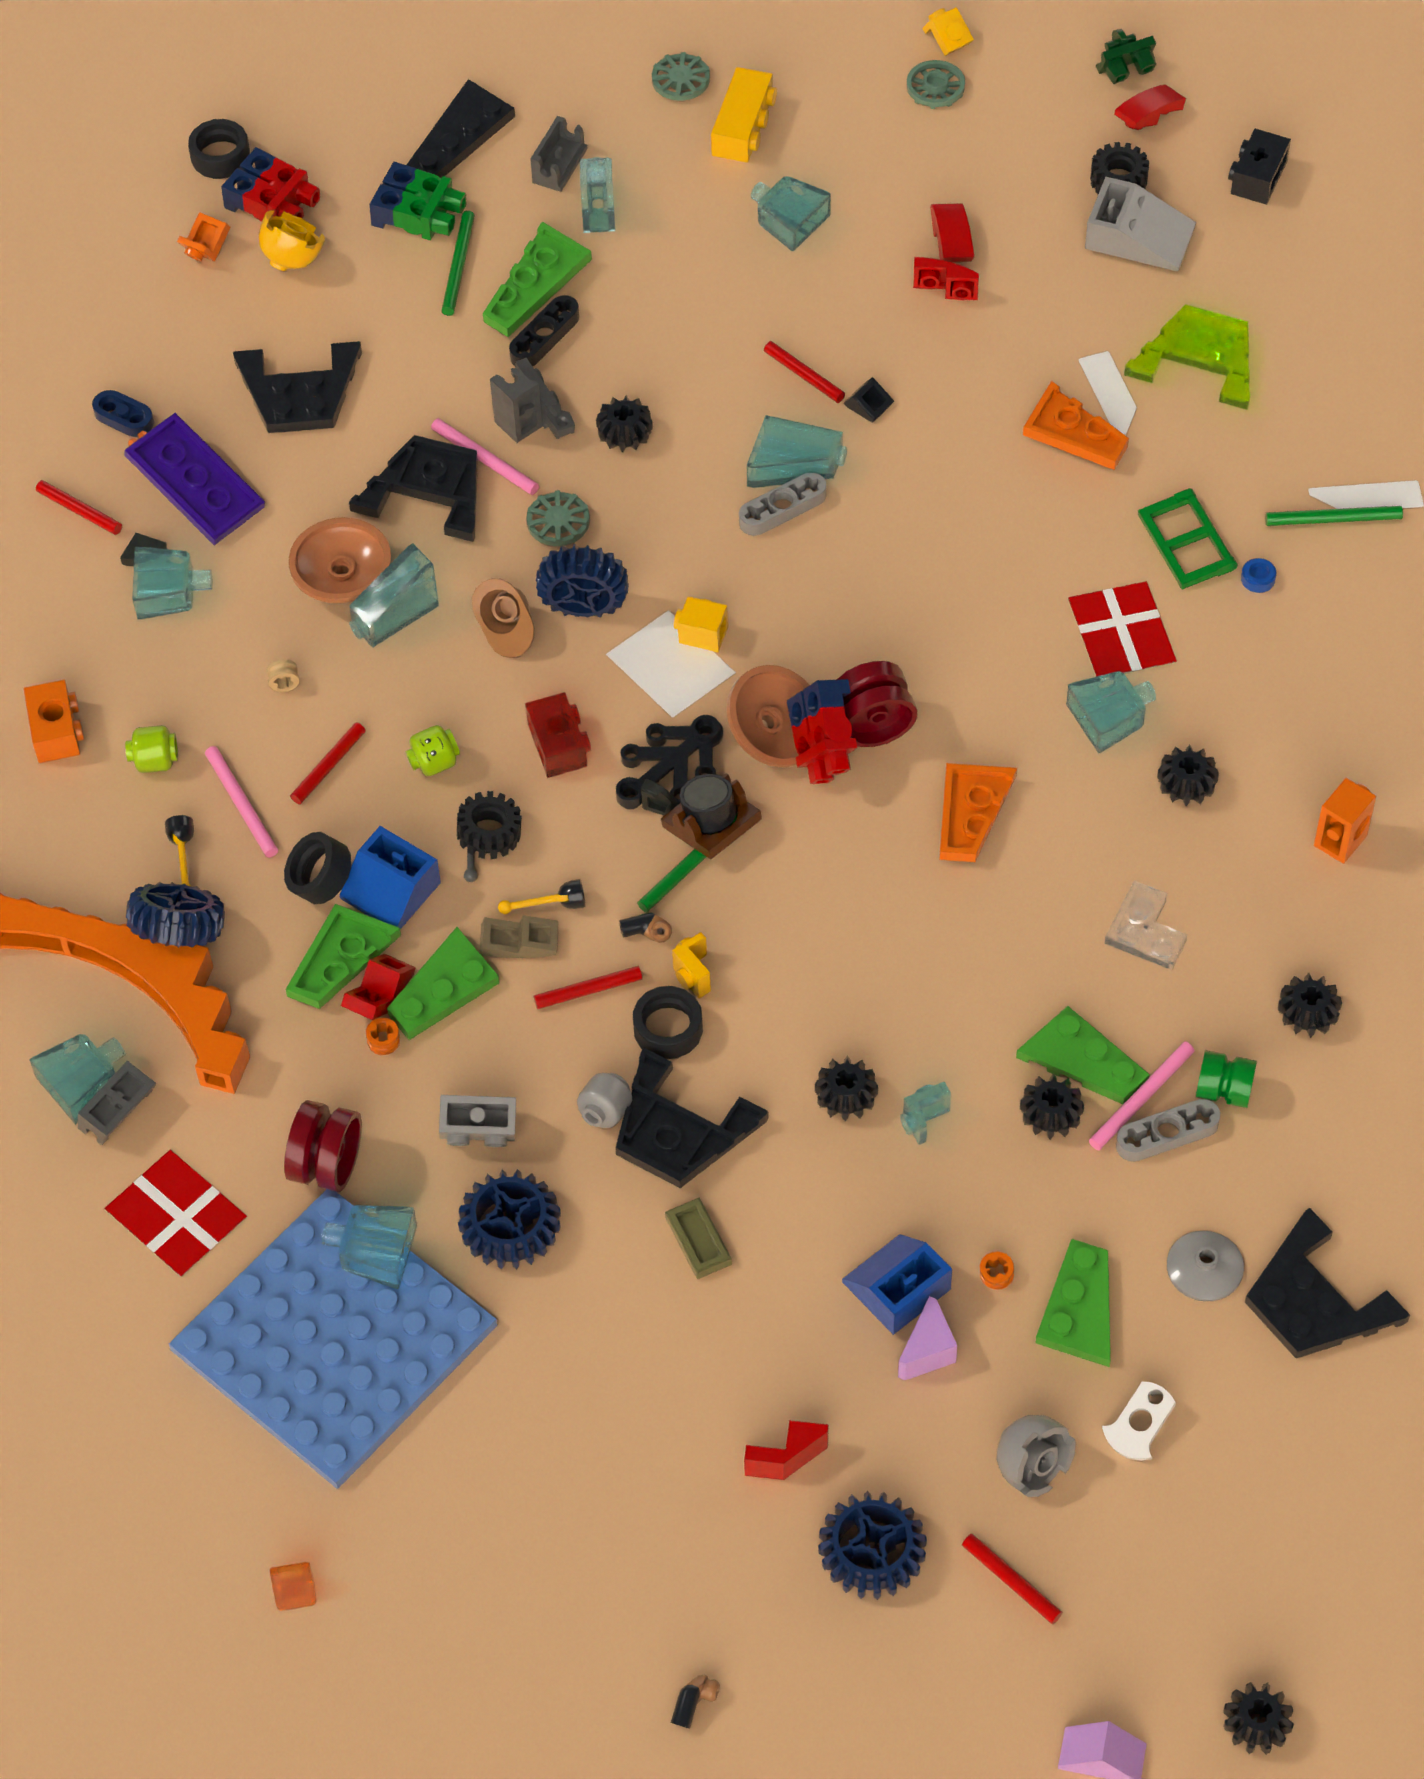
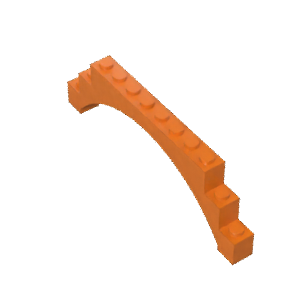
(166, 974)

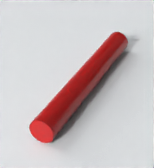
(804, 372)
(78, 507)
(327, 763)
(587, 987)
(1012, 1578)

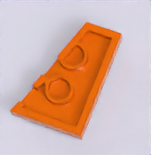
(1070, 428)
(970, 807)

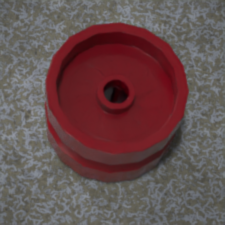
(878, 703)
(323, 1146)

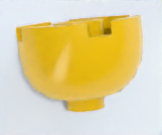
(289, 241)

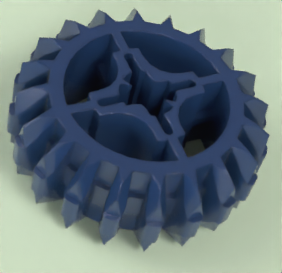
(582, 581)
(175, 914)
(496, 1235)
(899, 1529)

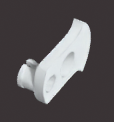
(1134, 1443)

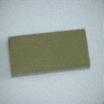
(698, 1238)

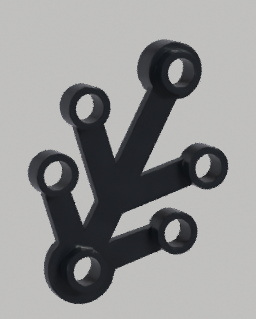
(669, 757)

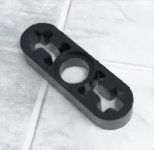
(545, 319)

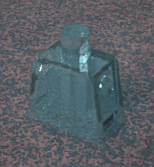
(597, 183)
(791, 209)
(165, 582)
(1109, 707)
(76, 1071)
(374, 1242)

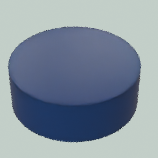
(1258, 575)

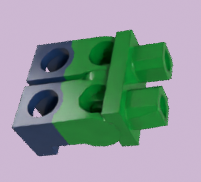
(416, 202)

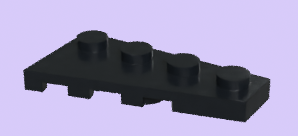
(461, 129)

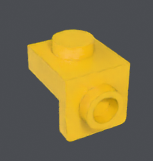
(948, 30)
(688, 967)

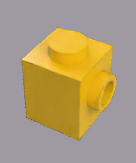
(702, 623)

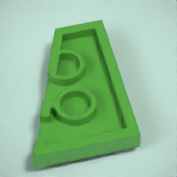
(339, 955)
(442, 986)
(1079, 1051)
(1079, 1306)

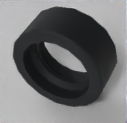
(218, 131)
(332, 875)
(662, 998)

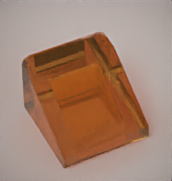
(293, 1586)

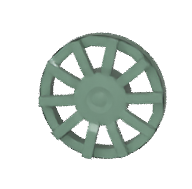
(680, 76)
(935, 84)
(558, 518)

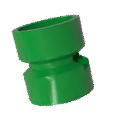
(1226, 1079)

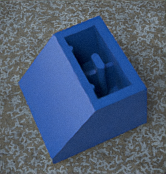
(390, 878)
(899, 1281)

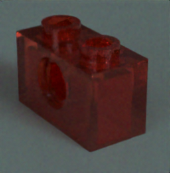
(563, 751)

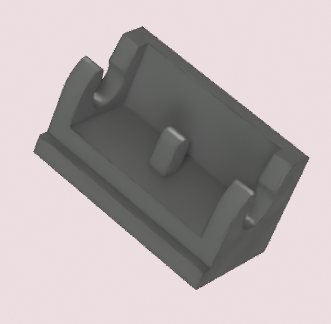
(557, 155)
(516, 405)
(114, 1102)

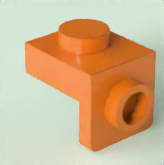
(205, 238)

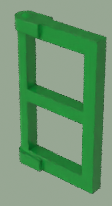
(1165, 548)

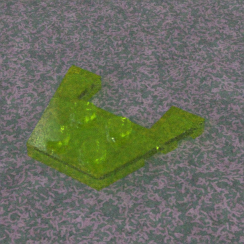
(1201, 341)

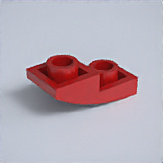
(1146, 106)
(953, 232)
(958, 280)

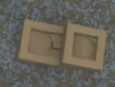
(526, 939)

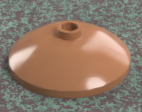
(338, 548)
(764, 696)

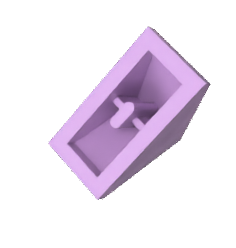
(929, 1345)
(1102, 1751)

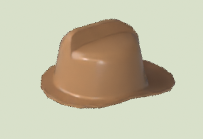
(503, 617)

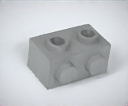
(477, 1119)

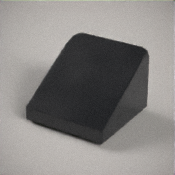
(869, 400)

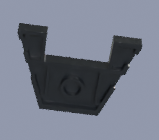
(301, 398)
(430, 473)
(671, 1138)
(1304, 1306)

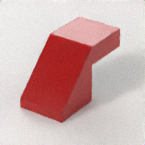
(380, 986)
(803, 1444)

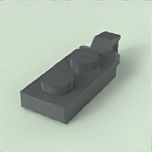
(557, 420)

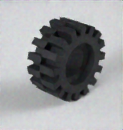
(1119, 158)
(489, 840)

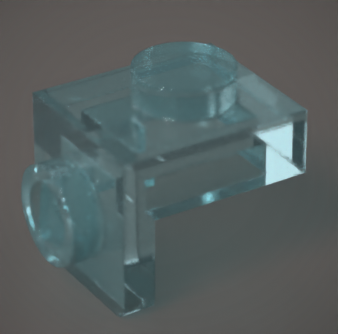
(922, 1106)

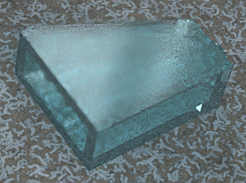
(792, 449)
(395, 598)

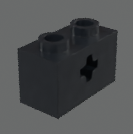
(1259, 166)

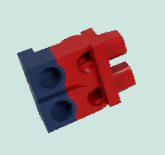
(268, 187)
(822, 729)

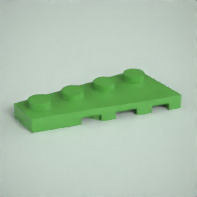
(540, 274)

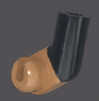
(647, 925)
(690, 1696)

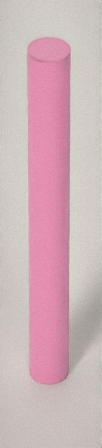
(486, 457)
(241, 802)
(1141, 1096)

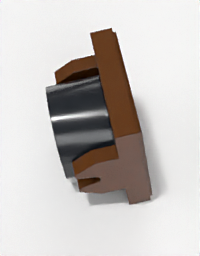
(709, 807)

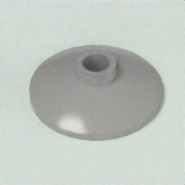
(1200, 1279)

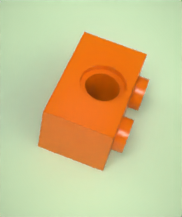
(50, 737)
(1344, 820)

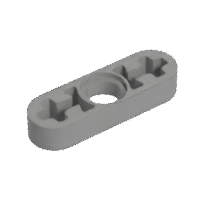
(775, 516)
(1174, 1116)

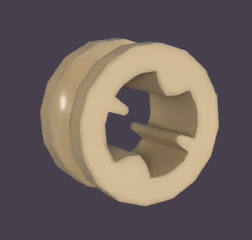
(282, 675)

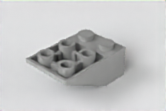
(1137, 226)

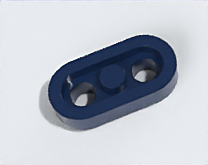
(128, 414)

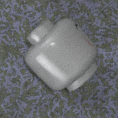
(604, 1100)

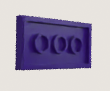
(194, 478)

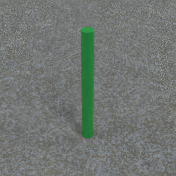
(458, 263)
(1333, 515)
(666, 884)

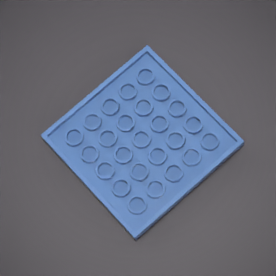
(326, 1352)

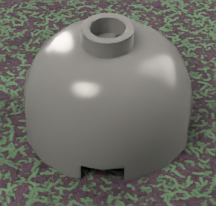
(1034, 1453)

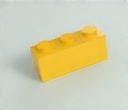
(743, 114)

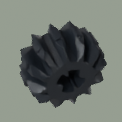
(624, 423)
(1188, 775)
(1309, 1005)
(846, 1088)
(1065, 1110)
(1249, 1730)

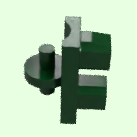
(1125, 51)

